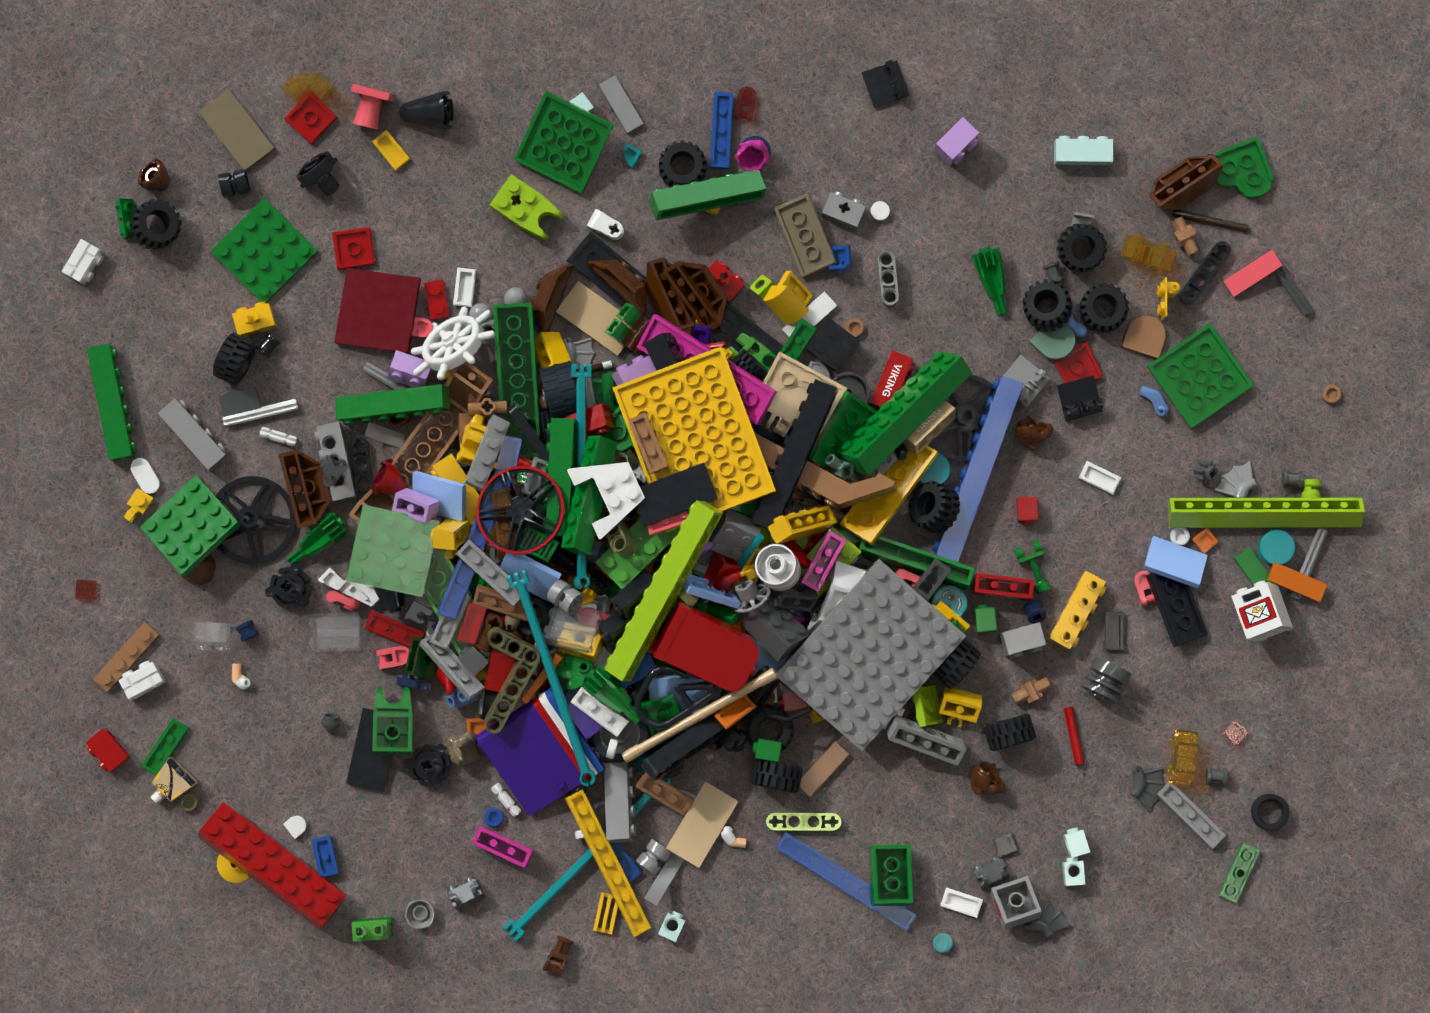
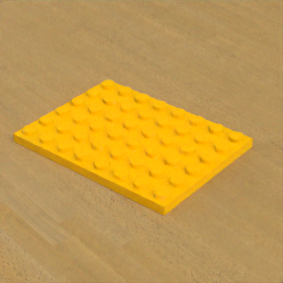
(697, 421)

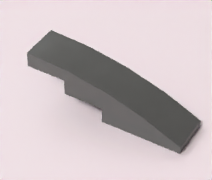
(931, 579)

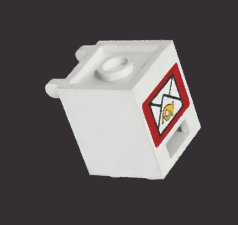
(1263, 615)

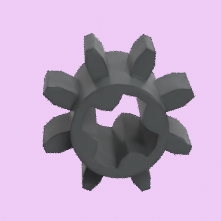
(1205, 470)

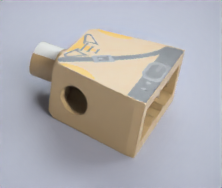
(172, 782)

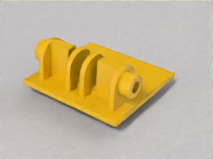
(1164, 291)

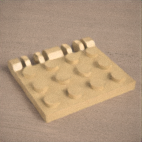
(791, 382)

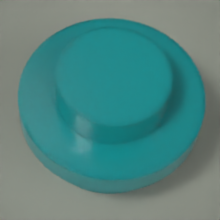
(942, 943)

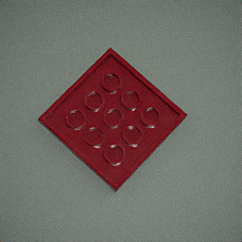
(377, 310)

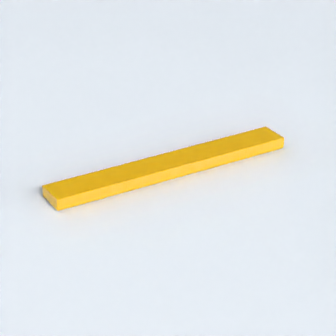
(608, 863)

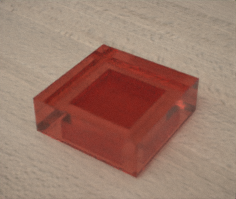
(85, 589)
(1235, 732)

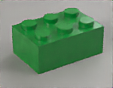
(890, 875)

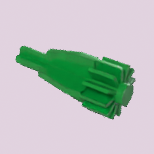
(991, 274)
(322, 536)
(609, 692)

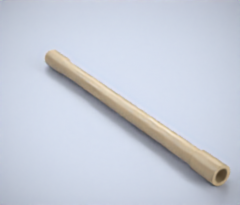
(637, 750)

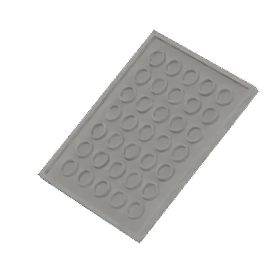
(870, 654)

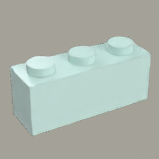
(1083, 151)

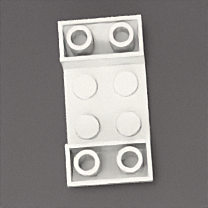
(842, 580)

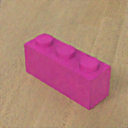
(823, 561)
(502, 846)

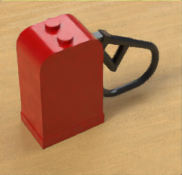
(701, 648)

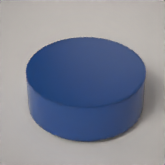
(494, 817)

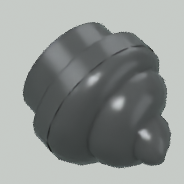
(330, 722)

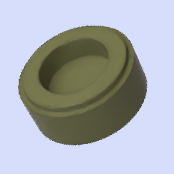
(188, 802)

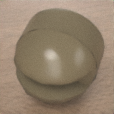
(514, 622)

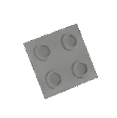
(1030, 375)

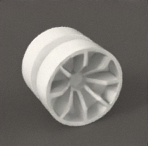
(777, 567)

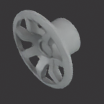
(748, 593)

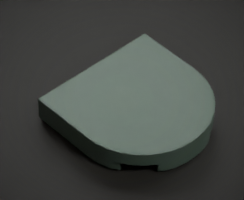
(1055, 344)

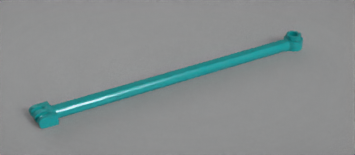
(581, 377)
(551, 673)
(562, 881)

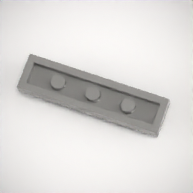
(487, 452)
(488, 571)
(453, 668)
(1190, 815)

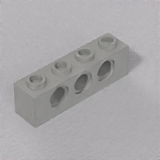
(334, 431)
(925, 740)

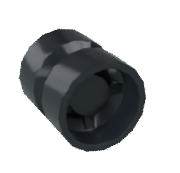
(234, 183)

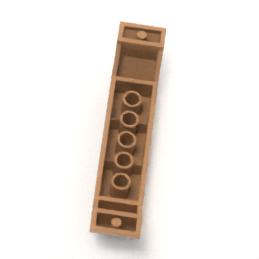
(433, 434)
(828, 486)

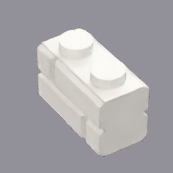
(83, 262)
(142, 680)

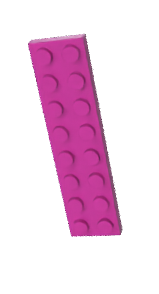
(753, 392)

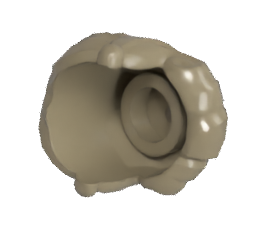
(462, 749)

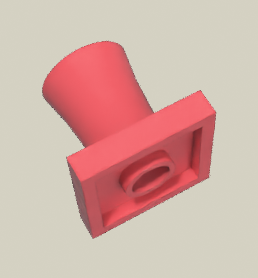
(370, 106)

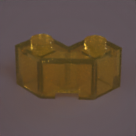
(301, 84)
(1140, 250)
(1182, 764)

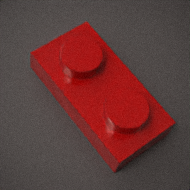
(436, 300)

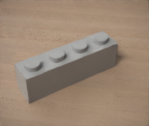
(192, 434)
(619, 802)

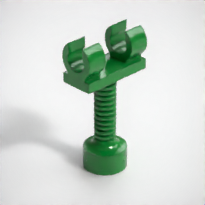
(1041, 586)

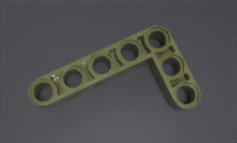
(619, 535)
(512, 678)

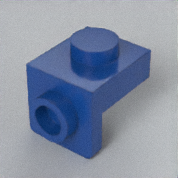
(844, 258)

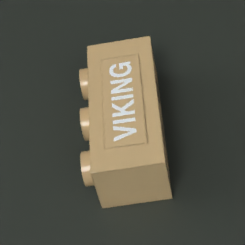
(931, 428)

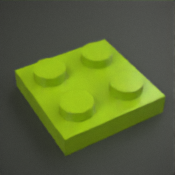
(927, 706)

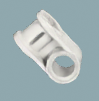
(603, 223)

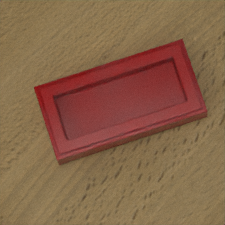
(472, 624)

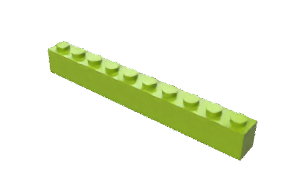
(1265, 512)
(663, 590)

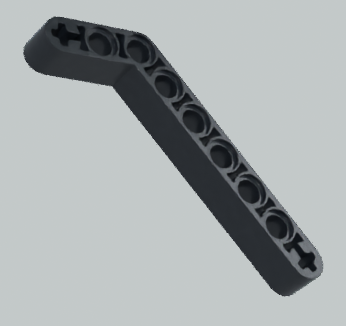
(701, 735)

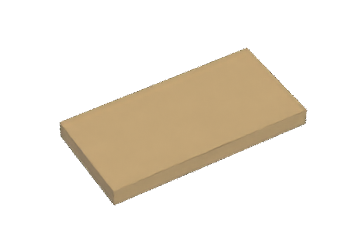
(591, 315)
(702, 824)

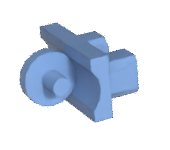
(459, 700)

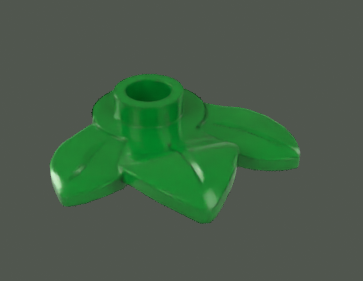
(571, 671)

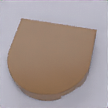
(1145, 336)

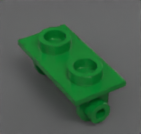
(124, 210)

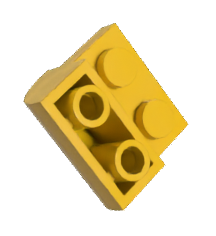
(788, 299)

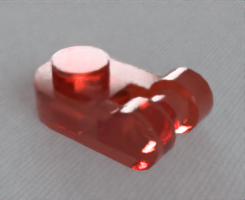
(745, 97)

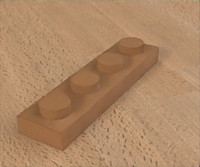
(126, 657)

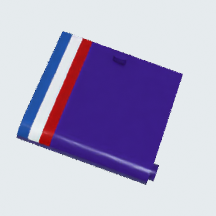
(536, 753)

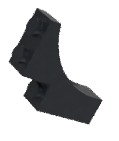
(623, 610)

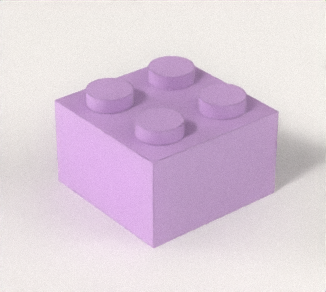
(956, 141)

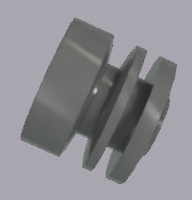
(1106, 680)

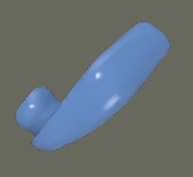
(1078, 328)
(1156, 398)

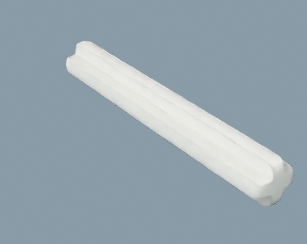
(262, 412)

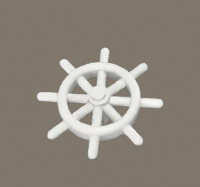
(452, 343)

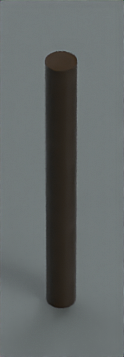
(1211, 220)

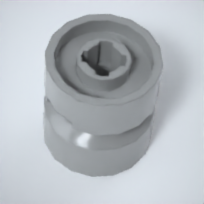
(565, 597)
(653, 856)

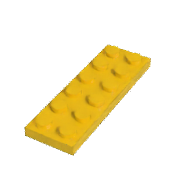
(872, 516)

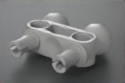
(512, 296)

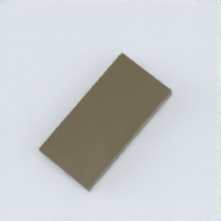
(236, 130)
(805, 235)

